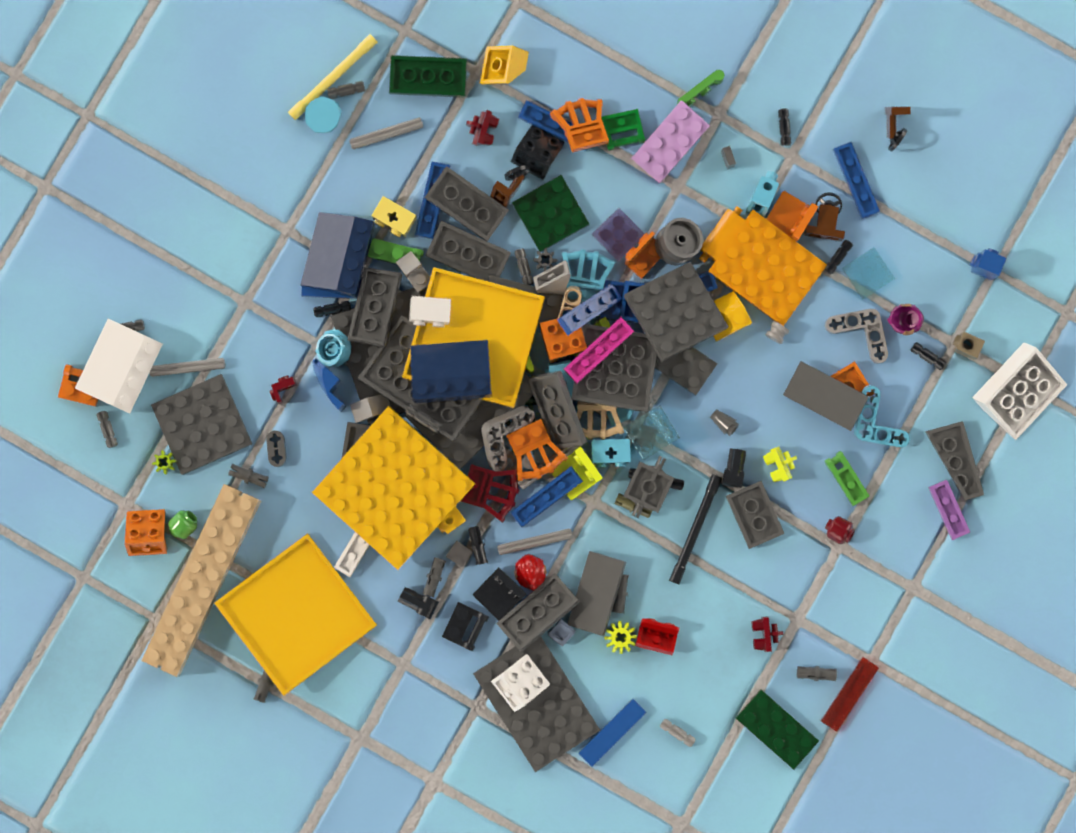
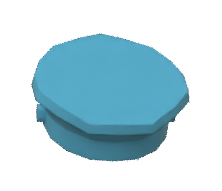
(323, 115)
(333, 348)

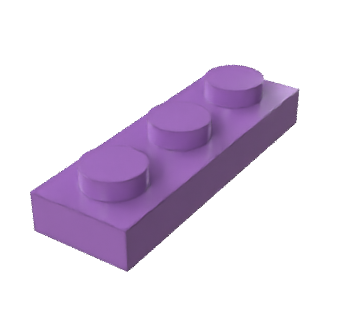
(949, 509)

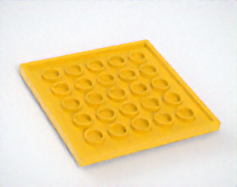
(393, 487)

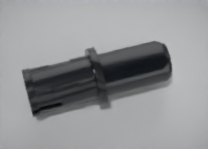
(477, 545)

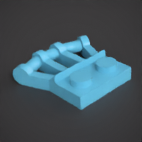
(588, 286)

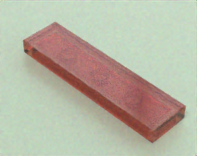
(849, 694)

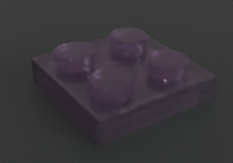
(618, 234)

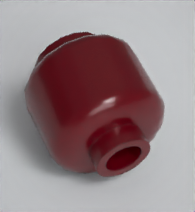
(839, 530)

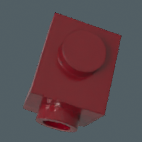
(282, 384)

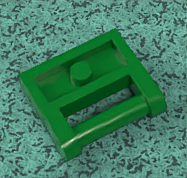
(621, 123)

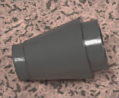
(724, 422)

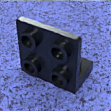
(537, 151)
(499, 594)

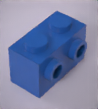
(987, 264)

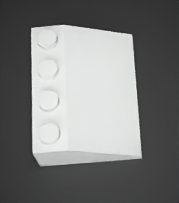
(118, 366)
(1020, 390)

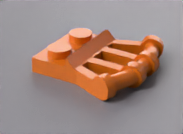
(586, 134)
(531, 438)

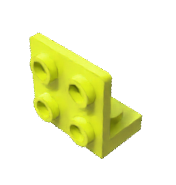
(583, 467)

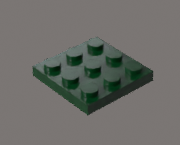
(550, 213)

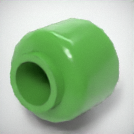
(183, 524)

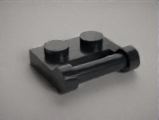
(459, 622)

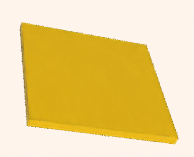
(488, 313)
(295, 614)

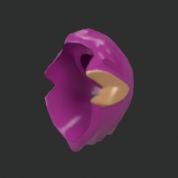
(906, 319)

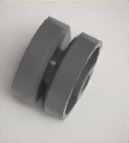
(678, 241)

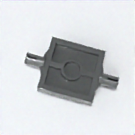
(648, 487)

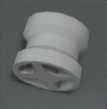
(777, 332)

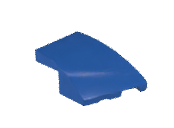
(621, 309)
(328, 383)

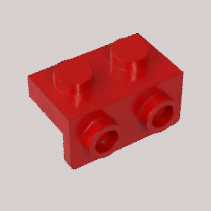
(657, 636)

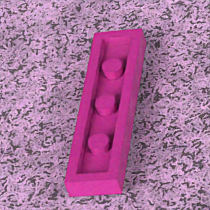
(598, 350)

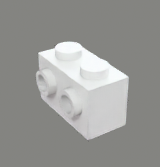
(429, 310)

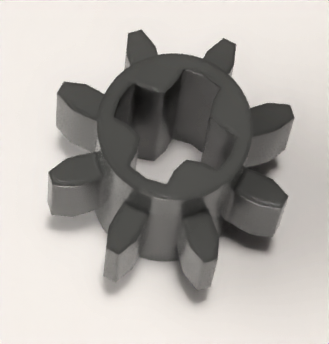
(545, 254)

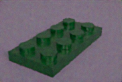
(427, 76)
(777, 729)

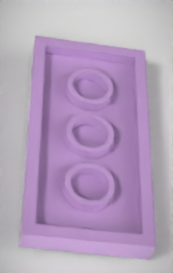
(670, 141)

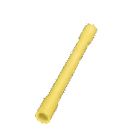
(362, 49)

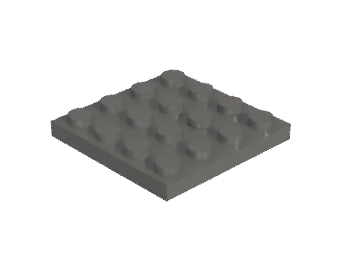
(675, 311)
(622, 377)
(201, 424)

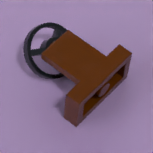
(892, 133)
(504, 194)
(826, 219)

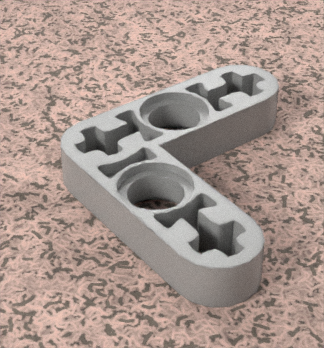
(868, 328)
(500, 430)

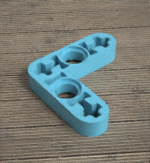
(873, 429)

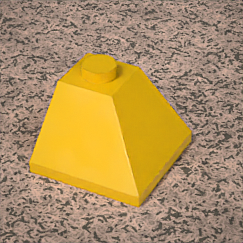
(503, 64)
(733, 314)

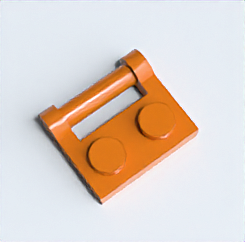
(68, 391)

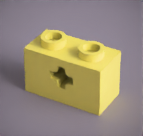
(389, 208)

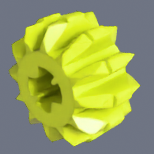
(618, 643)

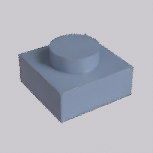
(561, 632)

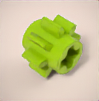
(169, 460)

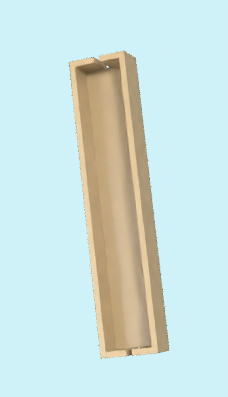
(201, 580)

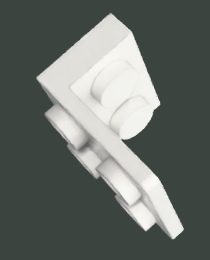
(520, 683)

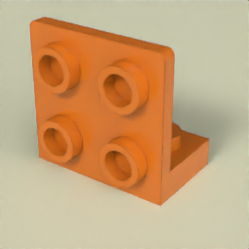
(791, 215)
(643, 257)
(560, 344)
(145, 532)

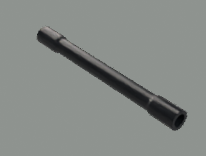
(680, 566)

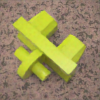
(783, 472)

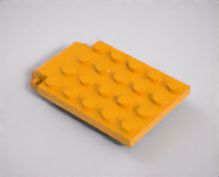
(761, 263)

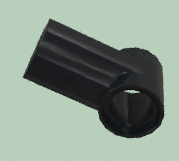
(734, 473)
(420, 603)

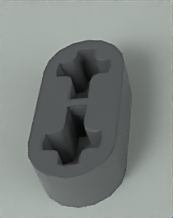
(271, 448)

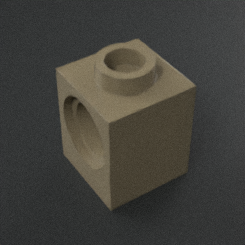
(976, 345)

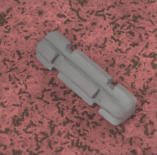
(677, 732)

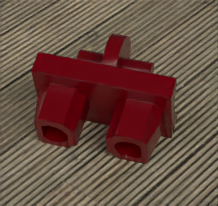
(479, 128)
(765, 642)

